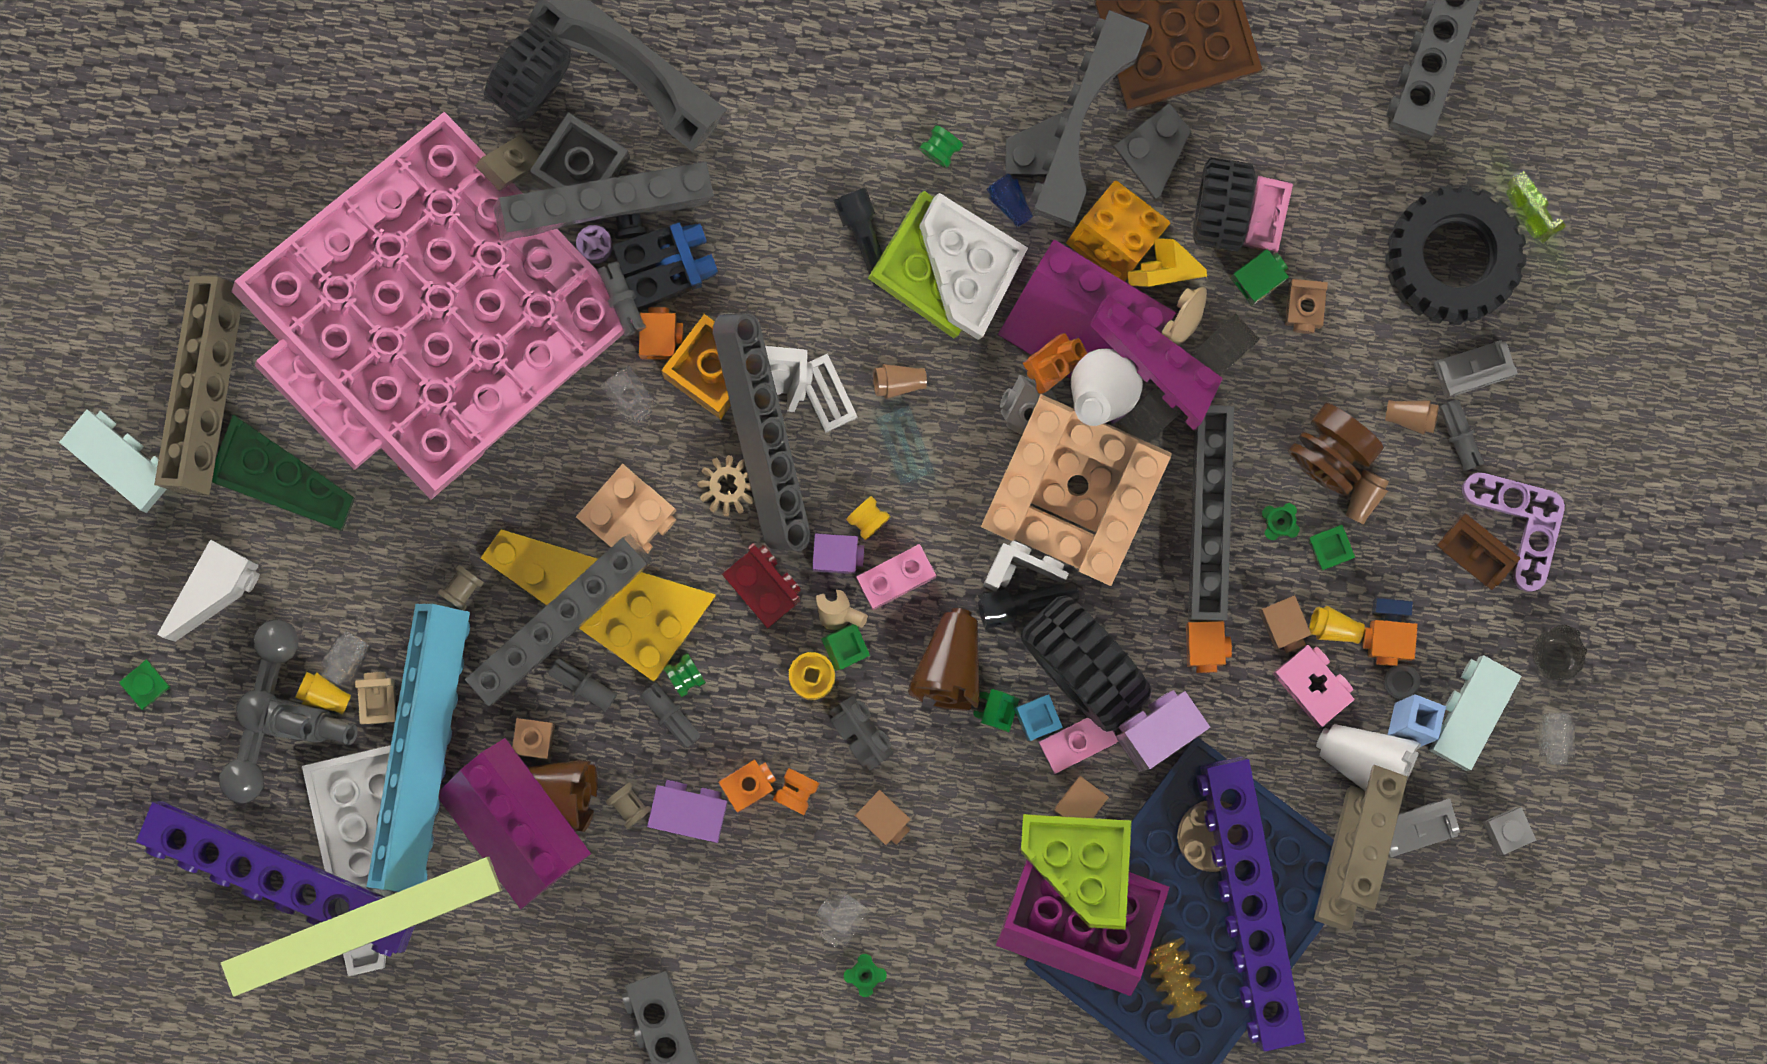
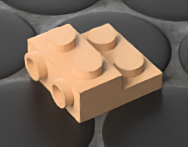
(627, 507)

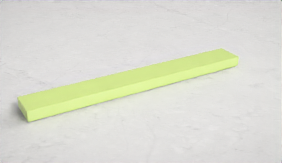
(361, 926)

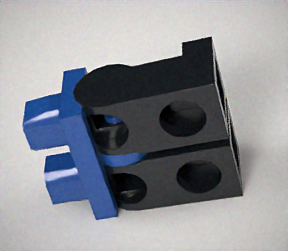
(671, 255)

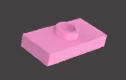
(1268, 214)
(1075, 744)

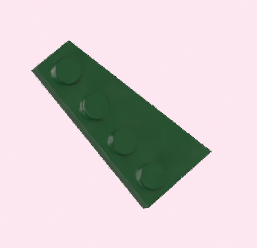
(270, 474)

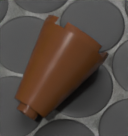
(950, 664)
(570, 789)

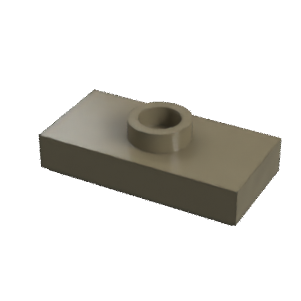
(508, 162)

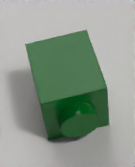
(1260, 276)

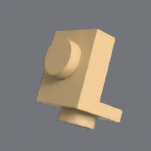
(376, 698)

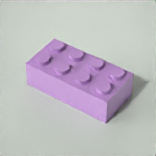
(1163, 731)

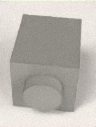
(1509, 831)

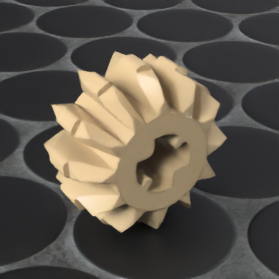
(716, 488)

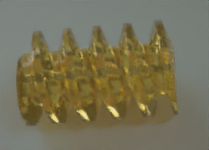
(1176, 978)

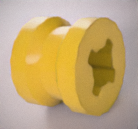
(868, 518)

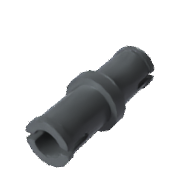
(621, 299)

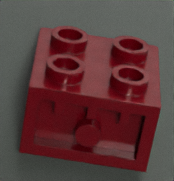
(762, 586)

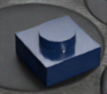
(1392, 609)

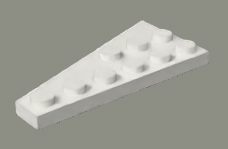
(345, 811)

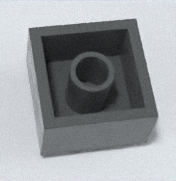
(578, 156)

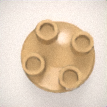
(1192, 308)
(1196, 840)

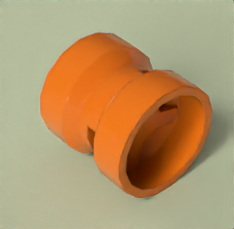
(796, 800)

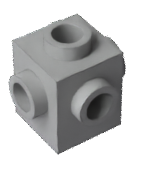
(1020, 402)

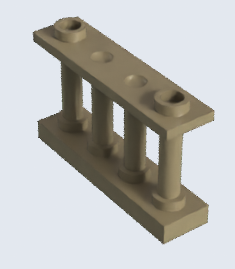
(1360, 848)

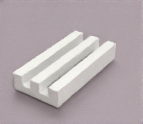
(839, 421)

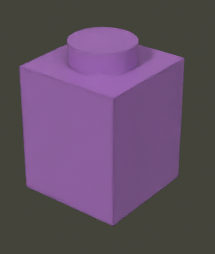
(837, 554)

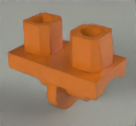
(1054, 361)

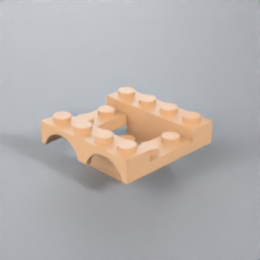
(1120, 480)

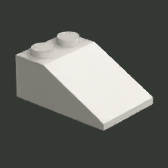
(213, 585)

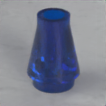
(1009, 198)

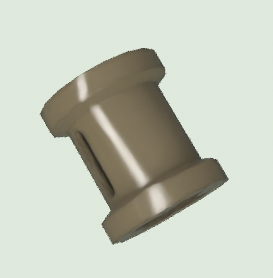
(460, 587)
(628, 805)

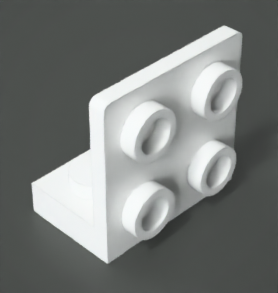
(1003, 570)

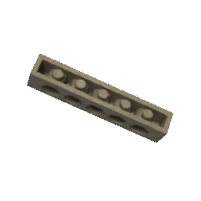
(199, 386)

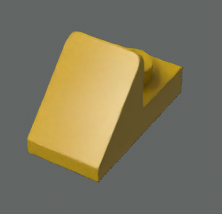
(1171, 265)

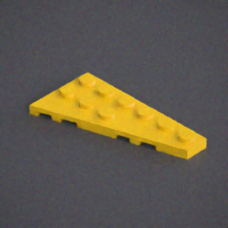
(639, 624)

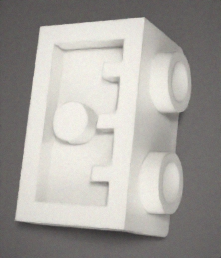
(790, 373)

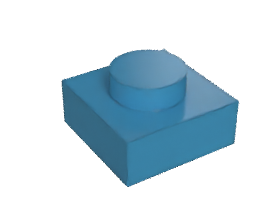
(1038, 717)

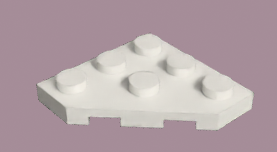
(969, 263)

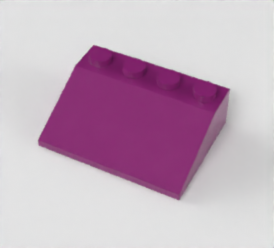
(1065, 299)
(512, 822)
(1051, 932)

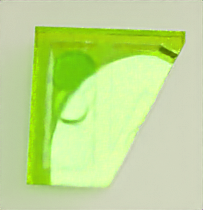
(1539, 221)

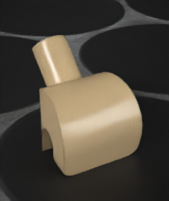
(838, 613)

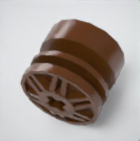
(1331, 455)

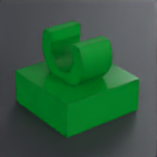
(998, 711)

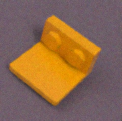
(1118, 231)

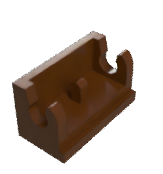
(1478, 551)

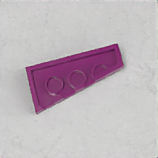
(1157, 358)

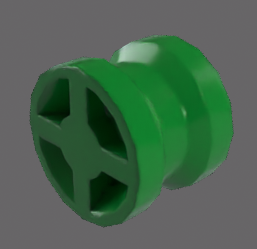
(941, 146)
(684, 675)

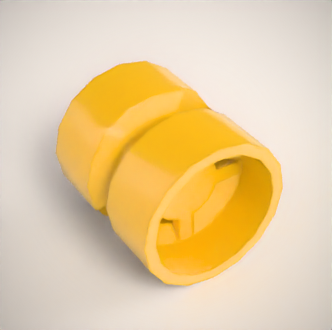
(811, 676)

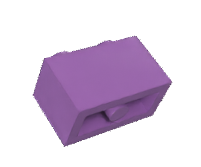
(687, 812)

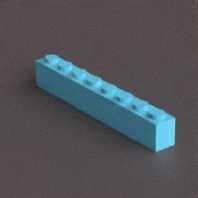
(418, 747)

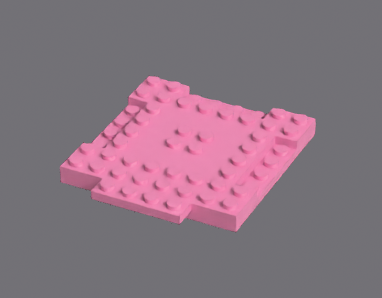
(416, 320)

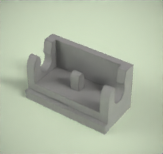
(1475, 369)
(1424, 827)

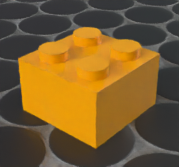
(698, 370)

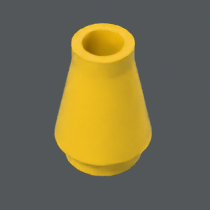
(1335, 626)
(322, 694)

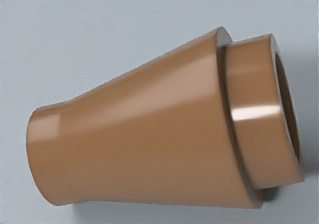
(898, 380)
(1414, 415)
(1366, 496)

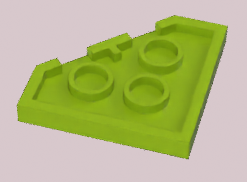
(907, 270)
(1083, 863)

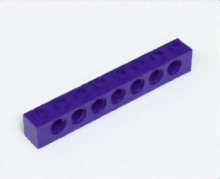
(158, 837)
(1286, 1025)

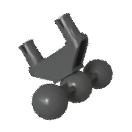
(264, 713)

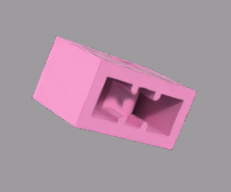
(896, 577)
(1317, 705)

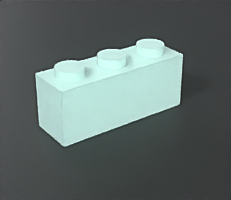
(114, 458)
(1474, 711)

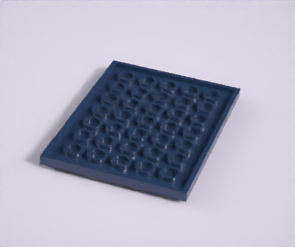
(1196, 912)

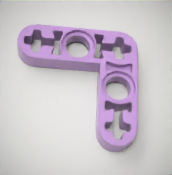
(1535, 521)

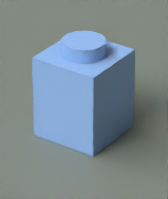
(1417, 719)

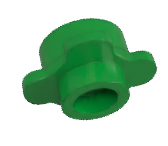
(1286, 513)
(854, 975)

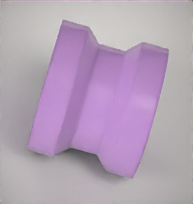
(592, 235)

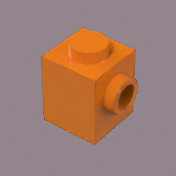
(660, 335)
(1390, 641)
(1207, 646)
(748, 785)

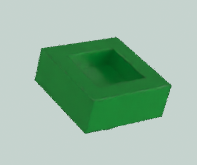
(1331, 547)
(845, 647)
(144, 684)

